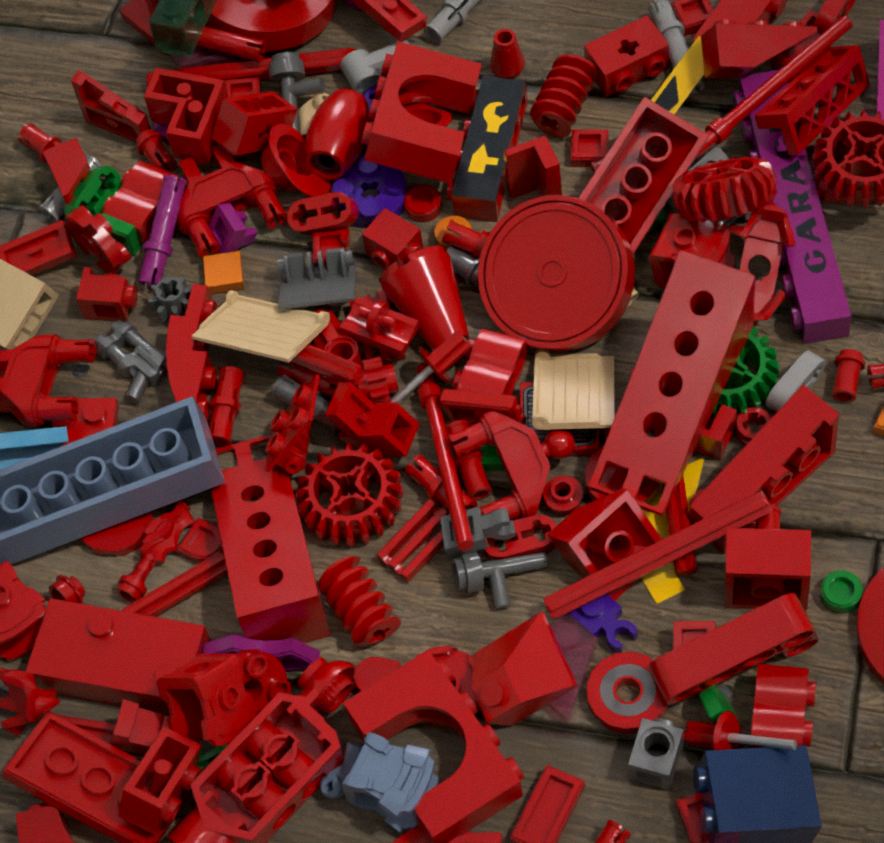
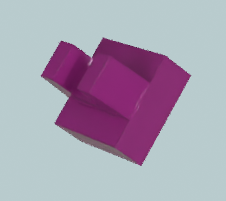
(230, 229)

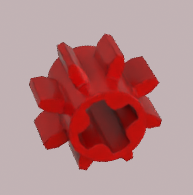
(378, 381)

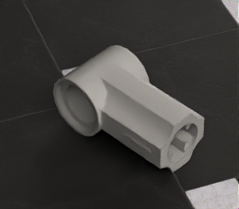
(365, 68)

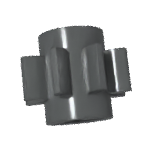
(170, 297)

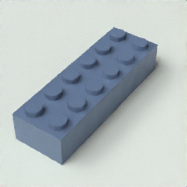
(106, 479)

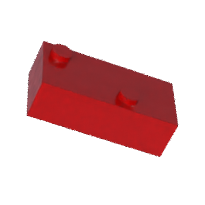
(110, 653)

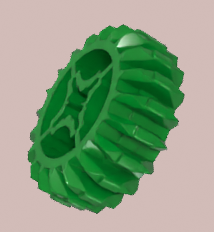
(743, 387)

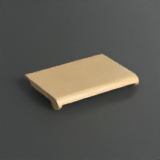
(261, 327)
(573, 391)

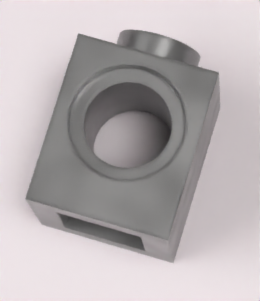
(651, 769)

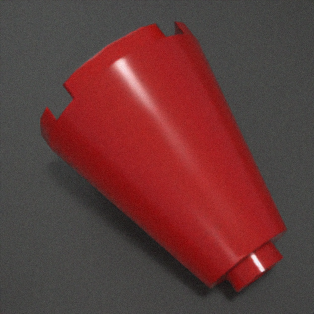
(428, 293)

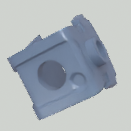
(390, 780)

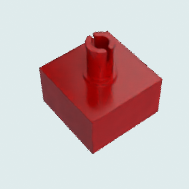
(766, 563)

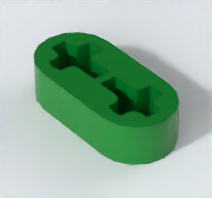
(88, 191)

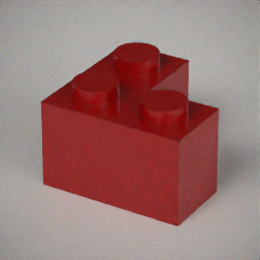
(189, 109)

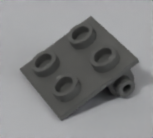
(317, 285)

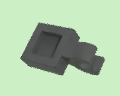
(493, 525)

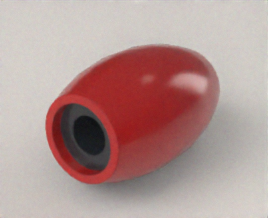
(336, 134)

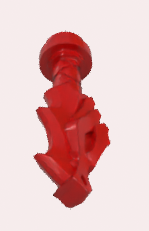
(158, 541)

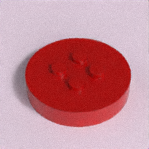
(276, 21)
(556, 273)

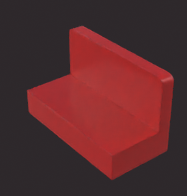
(532, 168)

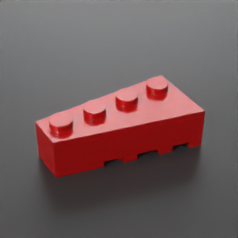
(775, 459)

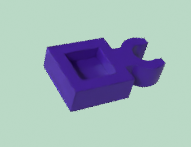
(602, 618)

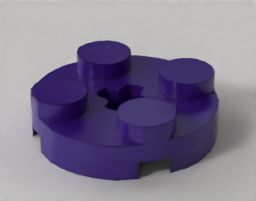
(368, 175)

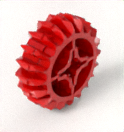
(862, 169)
(724, 189)
(353, 514)

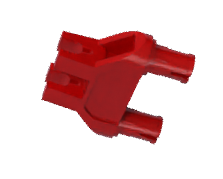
(231, 184)
(30, 373)

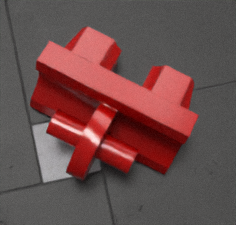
(380, 326)

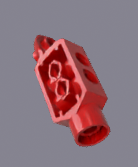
(270, 763)

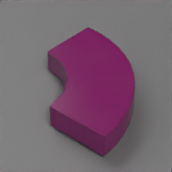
(290, 652)

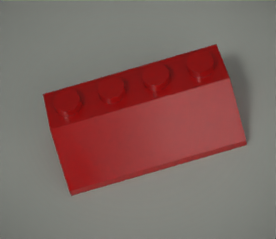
(642, 167)

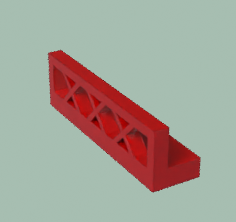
(815, 86)

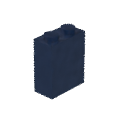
(757, 796)

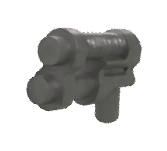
(144, 364)

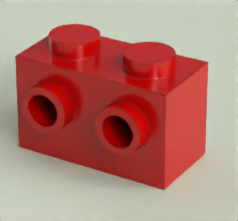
(159, 781)

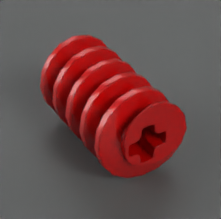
(563, 94)
(357, 603)

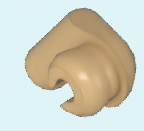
(308, 110)

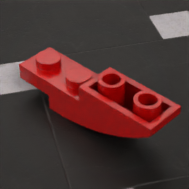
(187, 358)

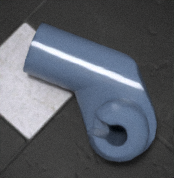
(331, 784)

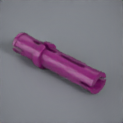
(162, 230)

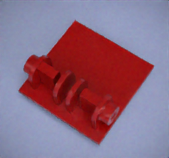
(292, 430)

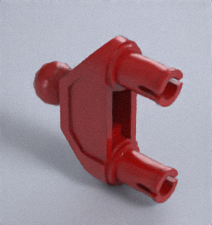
(520, 456)

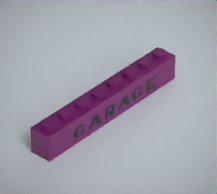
(810, 266)

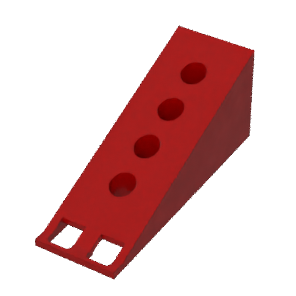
(679, 375)
(267, 551)

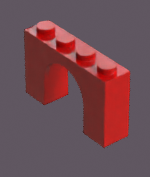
(402, 139)
(424, 693)

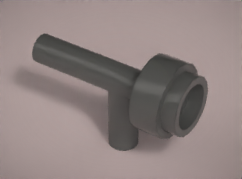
(288, 69)
(470, 573)

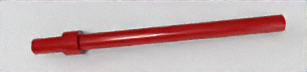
(722, 128)
(429, 397)

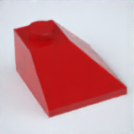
(603, 535)
(520, 672)

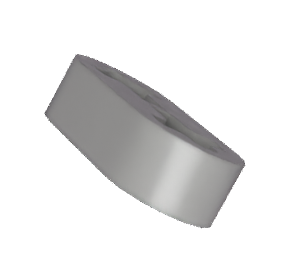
(804, 371)

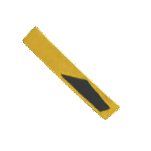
(681, 79)

